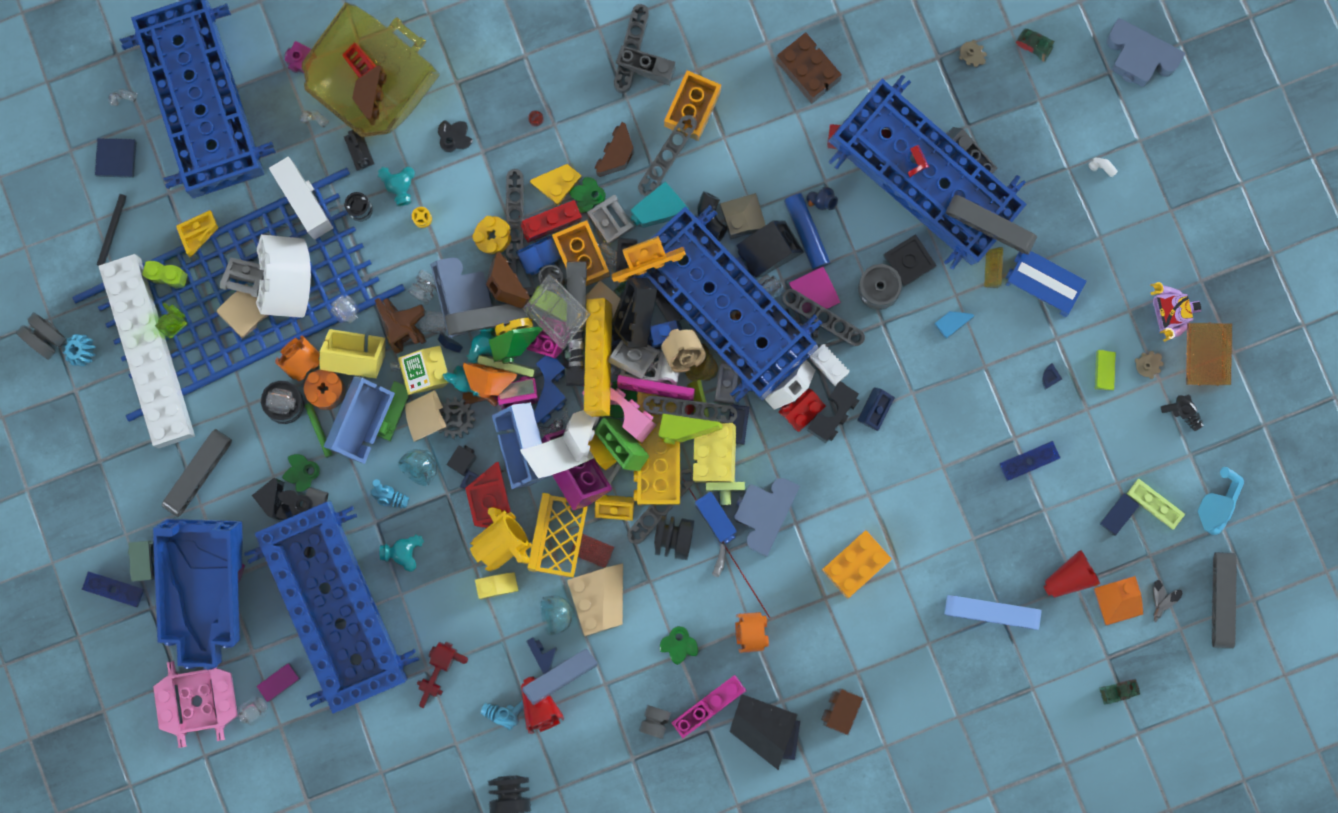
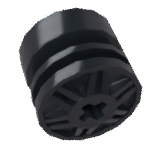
(294, 414)
(674, 537)
(509, 795)

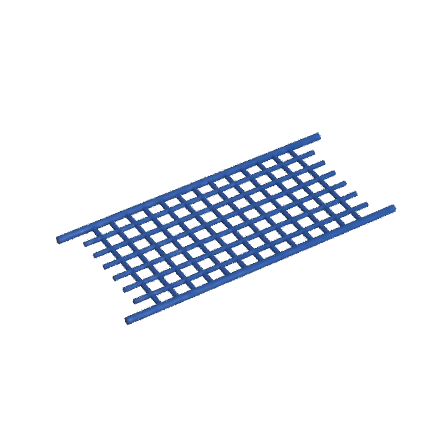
(218, 293)

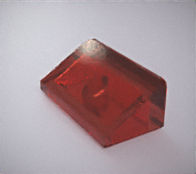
(594, 551)

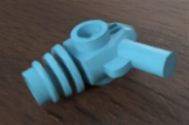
(386, 495)
(503, 716)

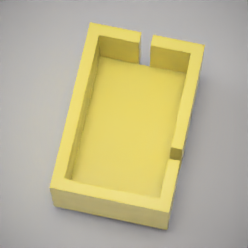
(346, 354)
(715, 455)

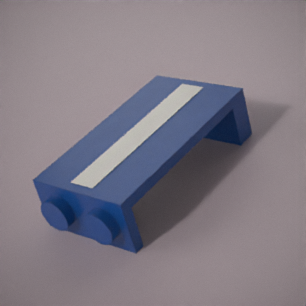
(1046, 281)

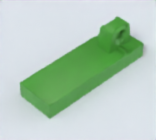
(394, 411)

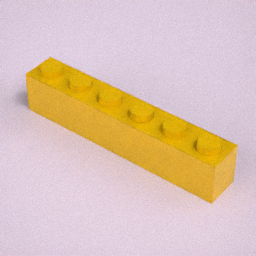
(597, 355)

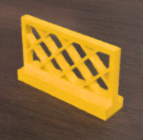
(541, 537)

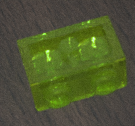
(172, 322)

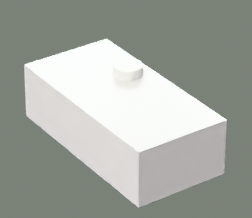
(301, 197)

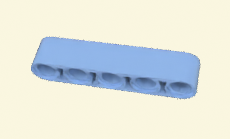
(992, 612)

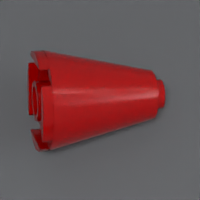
(1071, 577)
(541, 715)

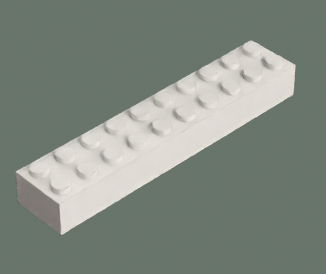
(146, 351)

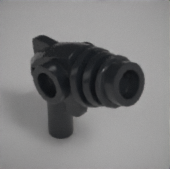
(1186, 409)

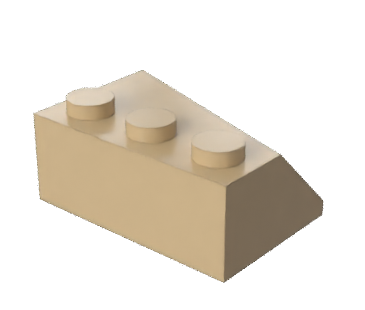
(598, 599)

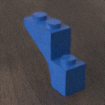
(551, 397)

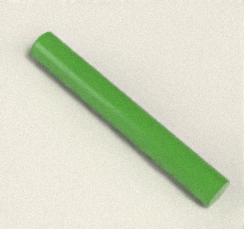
(318, 429)

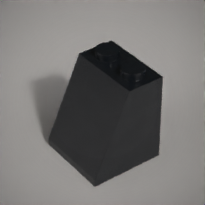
(769, 248)

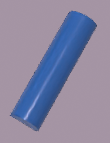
(807, 231)

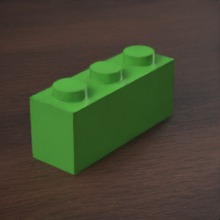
(621, 444)

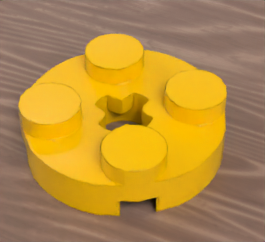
(482, 232)
(514, 324)

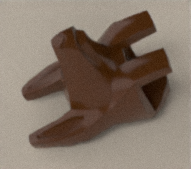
(401, 324)

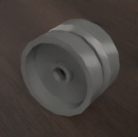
(876, 276)
(39, 338)

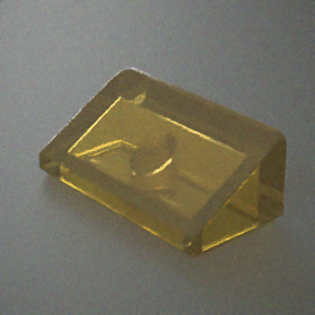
(993, 268)

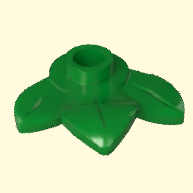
(585, 192)
(298, 472)
(679, 647)

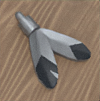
(1161, 602)

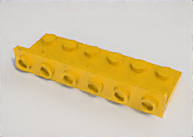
(660, 476)

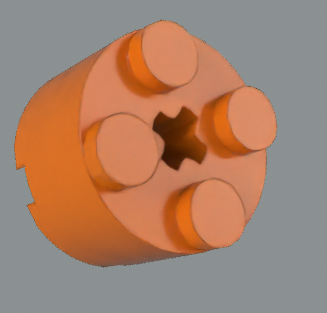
(298, 358)
(331, 397)
(751, 632)

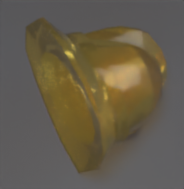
(706, 370)

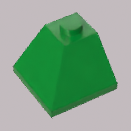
(512, 343)

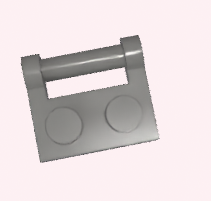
(606, 223)
(242, 271)

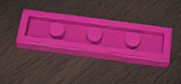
(655, 388)

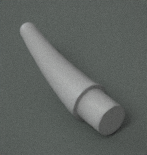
(720, 561)

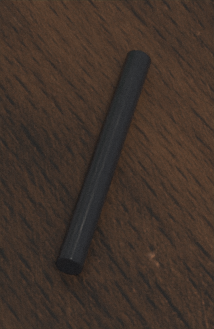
(111, 230)

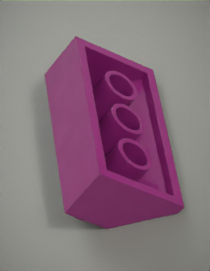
(580, 483)

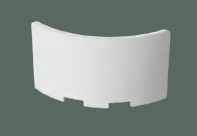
(285, 276)

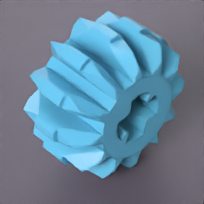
(79, 350)

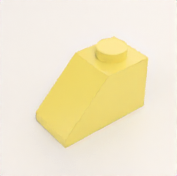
(496, 585)

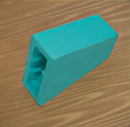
(657, 207)

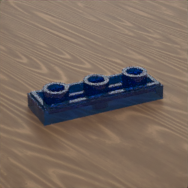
(1040, 457)
(102, 586)

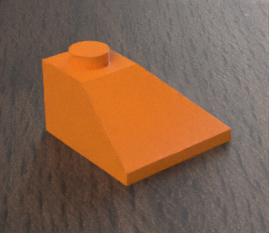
(487, 379)
(1119, 600)

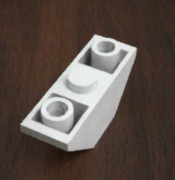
(792, 386)
(578, 434)

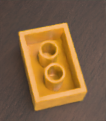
(694, 98)
(579, 245)
(856, 564)

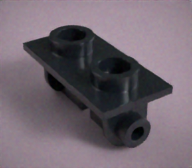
(358, 150)

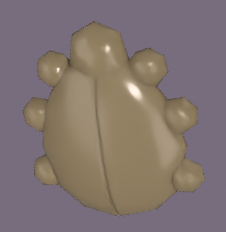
(972, 53)
(1149, 364)

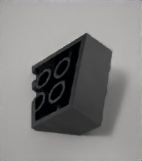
(763, 728)

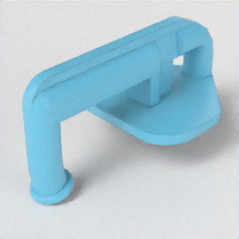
(1217, 509)

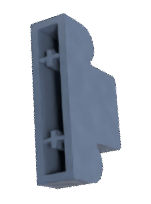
(1141, 53)
(459, 291)
(765, 512)

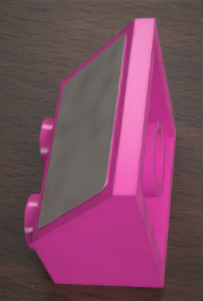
(519, 393)

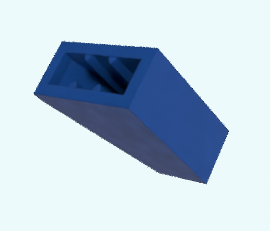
(716, 518)

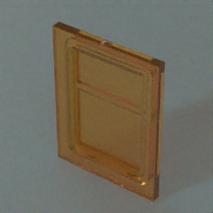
(1209, 354)

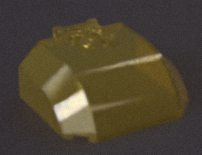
(333, 80)

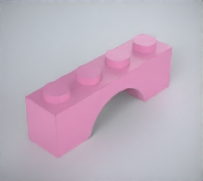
(635, 421)

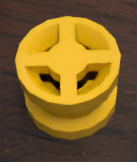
(421, 213)

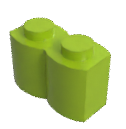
(166, 274)

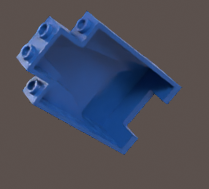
(197, 588)

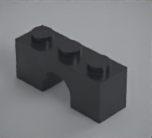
(825, 427)

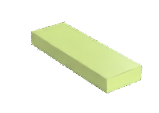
(512, 367)
(1155, 504)

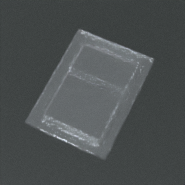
(556, 311)

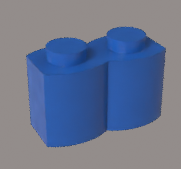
(538, 255)

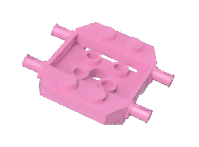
(194, 717)

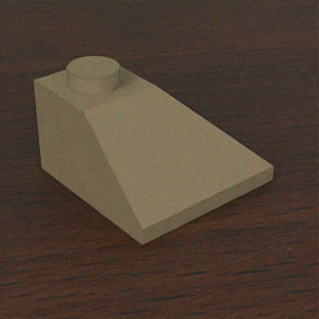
(742, 216)

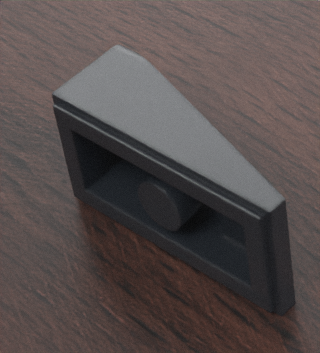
(621, 261)

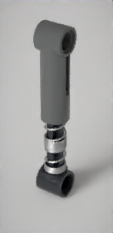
(576, 285)

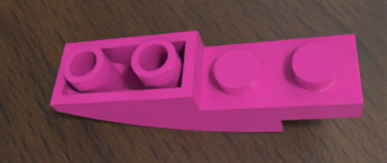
(708, 706)

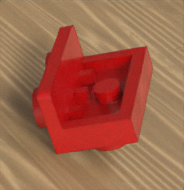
(802, 409)

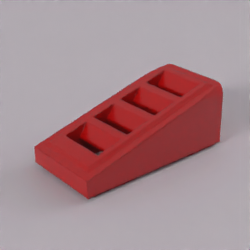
(361, 54)

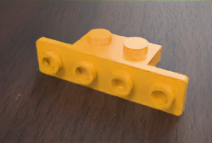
(645, 256)

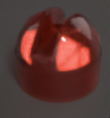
(538, 120)

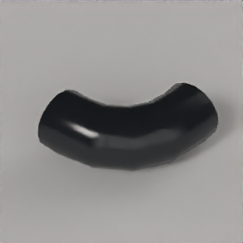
(714, 226)

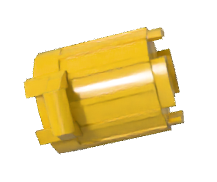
(501, 541)

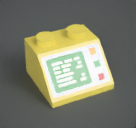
(423, 370)

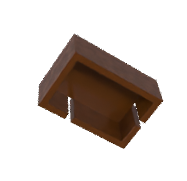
(808, 68)
(842, 711)

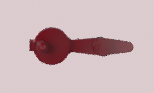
(442, 658)

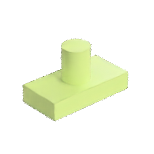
(725, 490)

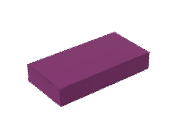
(278, 682)

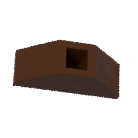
(369, 93)
(617, 153)
(505, 283)

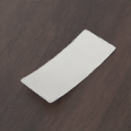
(551, 457)

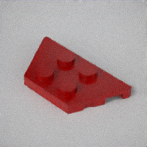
(485, 493)

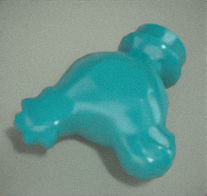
(398, 184)
(480, 345)
(459, 380)
(402, 552)

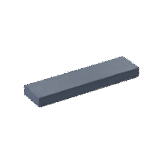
(559, 676)

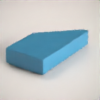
(952, 322)

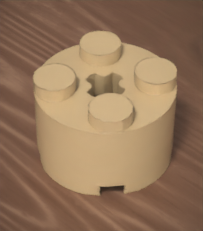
(683, 350)

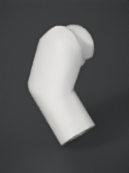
(1104, 164)

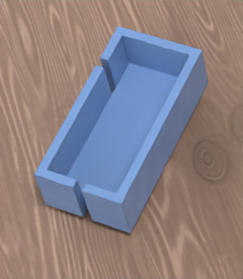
(359, 419)
(526, 435)

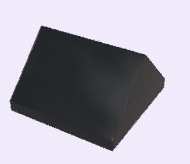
(268, 498)

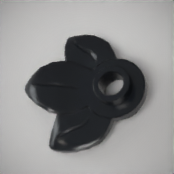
(456, 134)
(291, 504)

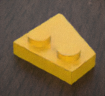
(557, 183)
(197, 231)

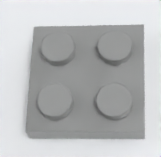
(635, 359)

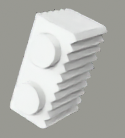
(829, 365)

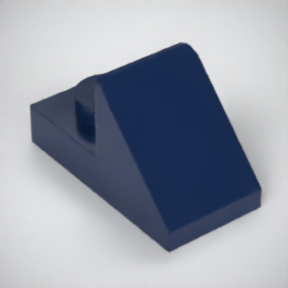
(544, 660)

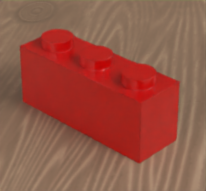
(551, 221)

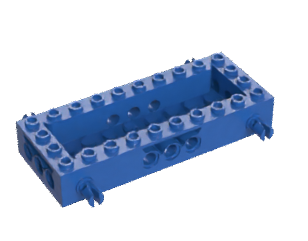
(213, 86)
(889, 162)
(734, 290)
(317, 612)

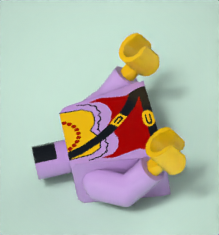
(1173, 310)

